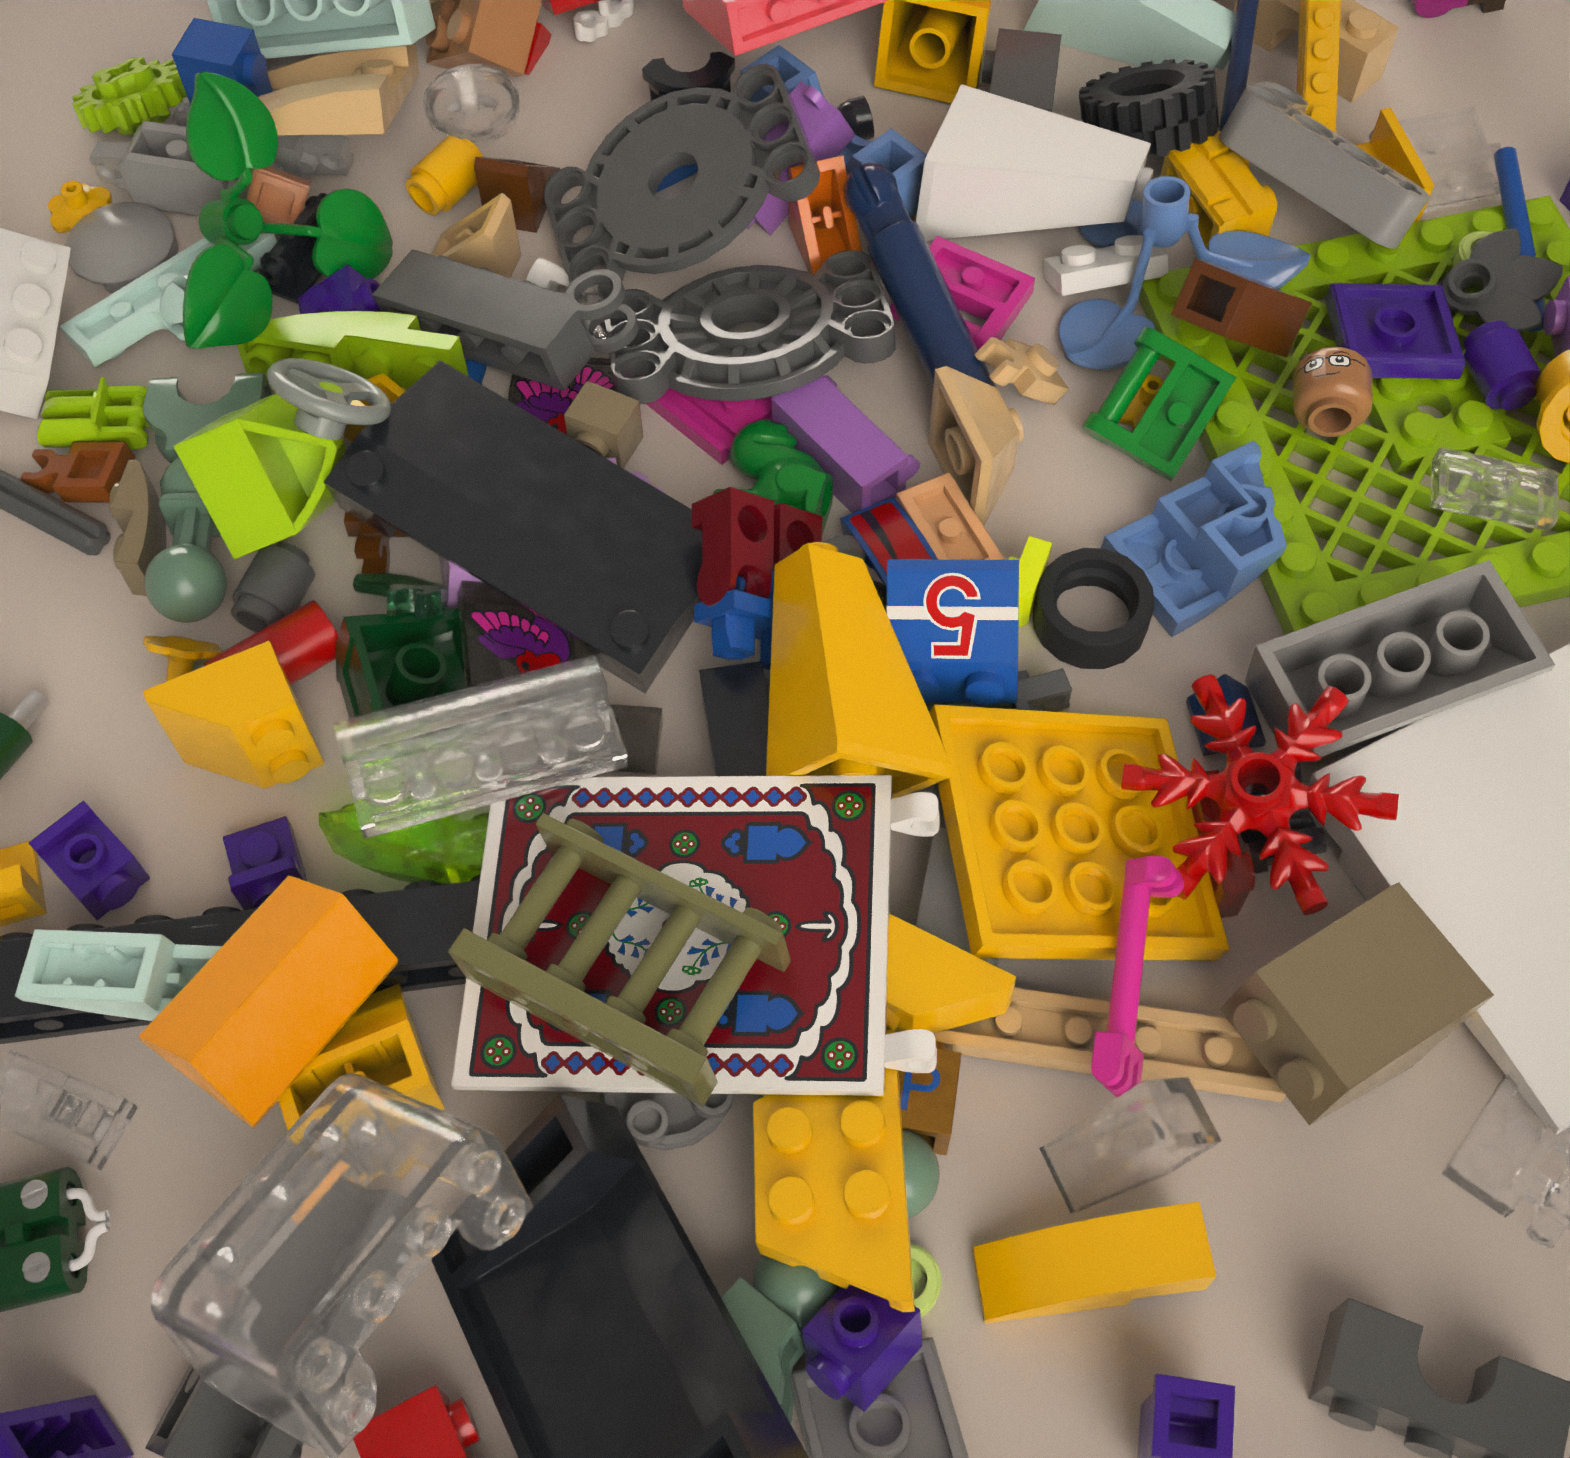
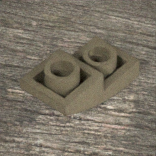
(142, 522)

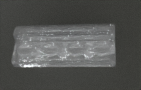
(479, 745)

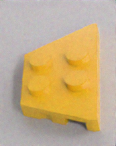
(835, 1188)

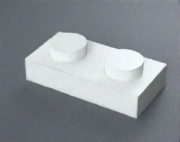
(1088, 269)

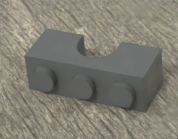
(1374, 1378)

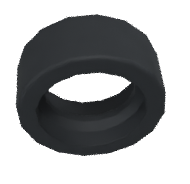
(1100, 569)

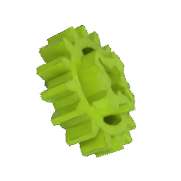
(129, 96)

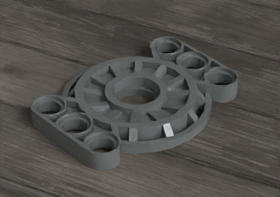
(732, 180)
(808, 331)

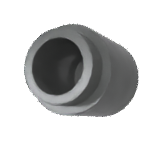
(272, 586)

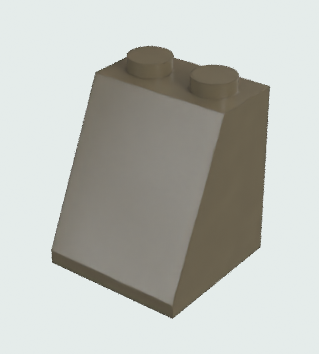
(1355, 1003)

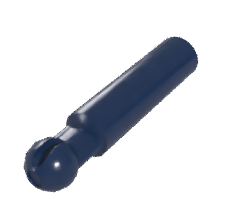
(911, 274)

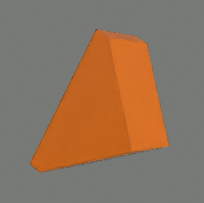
(822, 219)

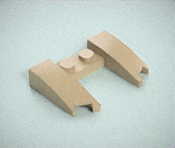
(341, 91)

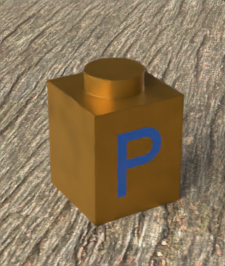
(931, 1098)

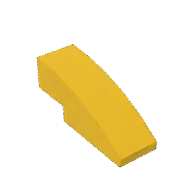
(1094, 1263)

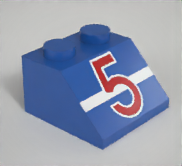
(957, 627)

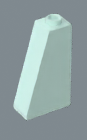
(1140, 29)

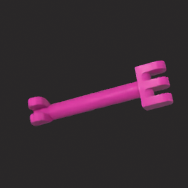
(1115, 1057)

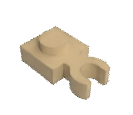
(1026, 366)

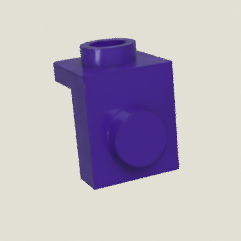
(340, 292)

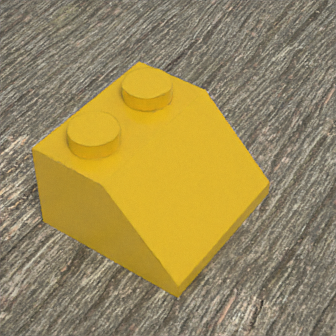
(238, 719)

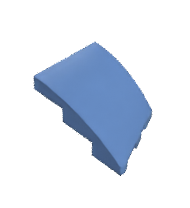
(1205, 539)

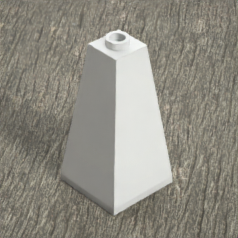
(1024, 169)

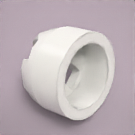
(547, 275)

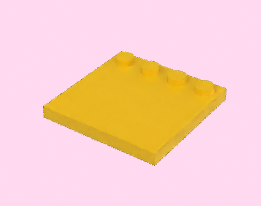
(1048, 834)

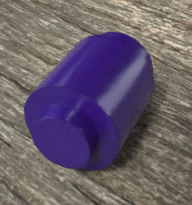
(1501, 365)

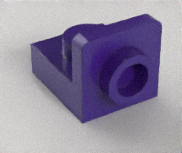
(262, 860)

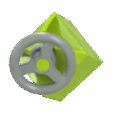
(269, 460)

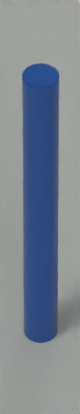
(1515, 206)

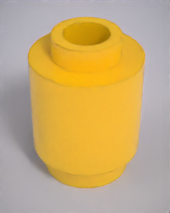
(444, 175)

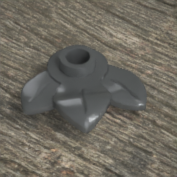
(1507, 279)

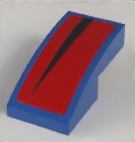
(886, 534)

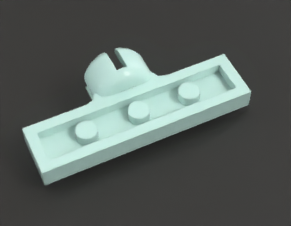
(144, 305)

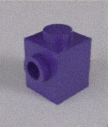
(859, 1345)

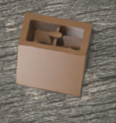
(483, 33)

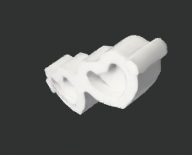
(595, 24)

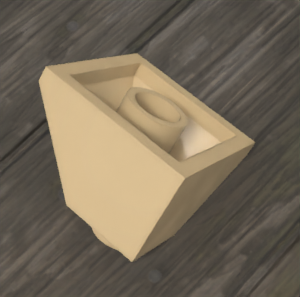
(973, 437)

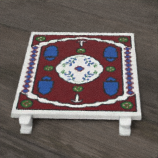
(785, 845)

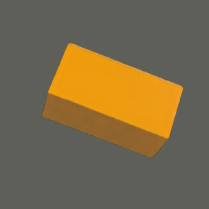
(271, 998)

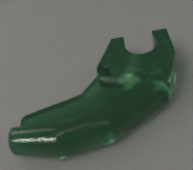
(405, 593)

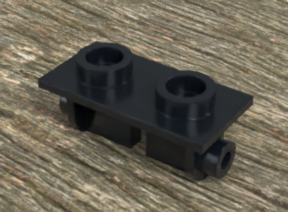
(290, 262)

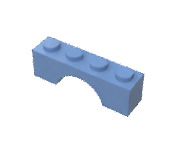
(888, 150)

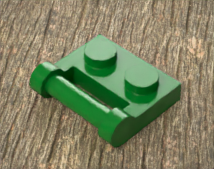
(1176, 412)

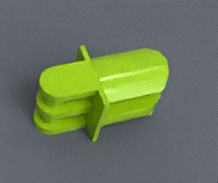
(94, 416)

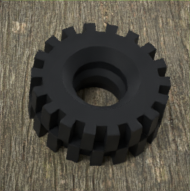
(1155, 103)

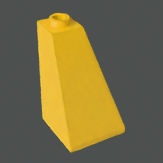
(931, 46)
(841, 680)

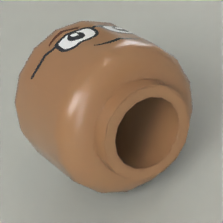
(1332, 391)

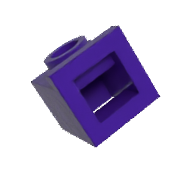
(90, 861)
(1187, 1419)

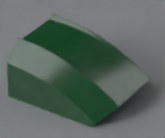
(397, 659)

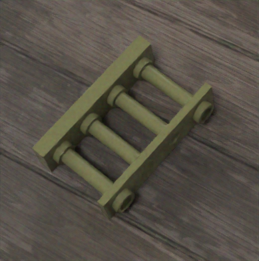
(618, 1025)

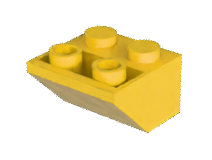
(375, 1043)

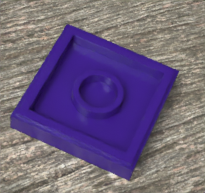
(1397, 329)

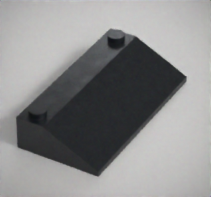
(530, 518)
(603, 1315)

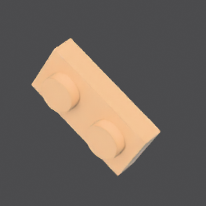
(948, 520)

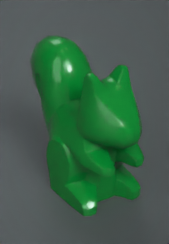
(782, 473)

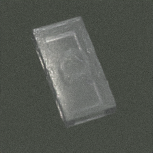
(1494, 489)

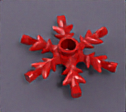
(1263, 773)

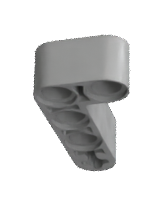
(1321, 165)

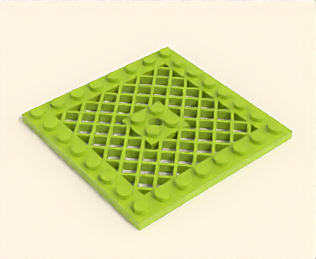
(1309, 582)

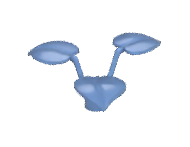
(1103, 333)

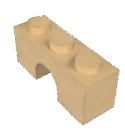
(1363, 40)

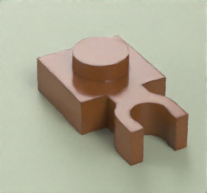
(83, 473)

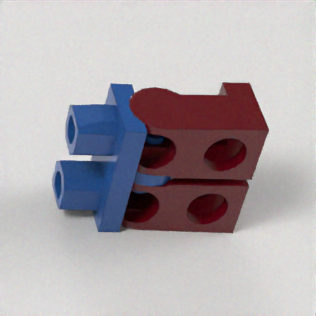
(740, 566)

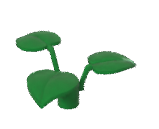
(223, 298)

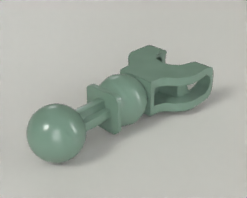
(186, 578)
(788, 1297)

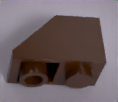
(1241, 308)

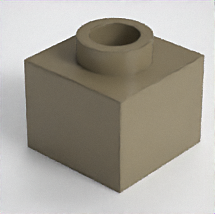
(605, 422)

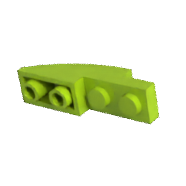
(357, 342)

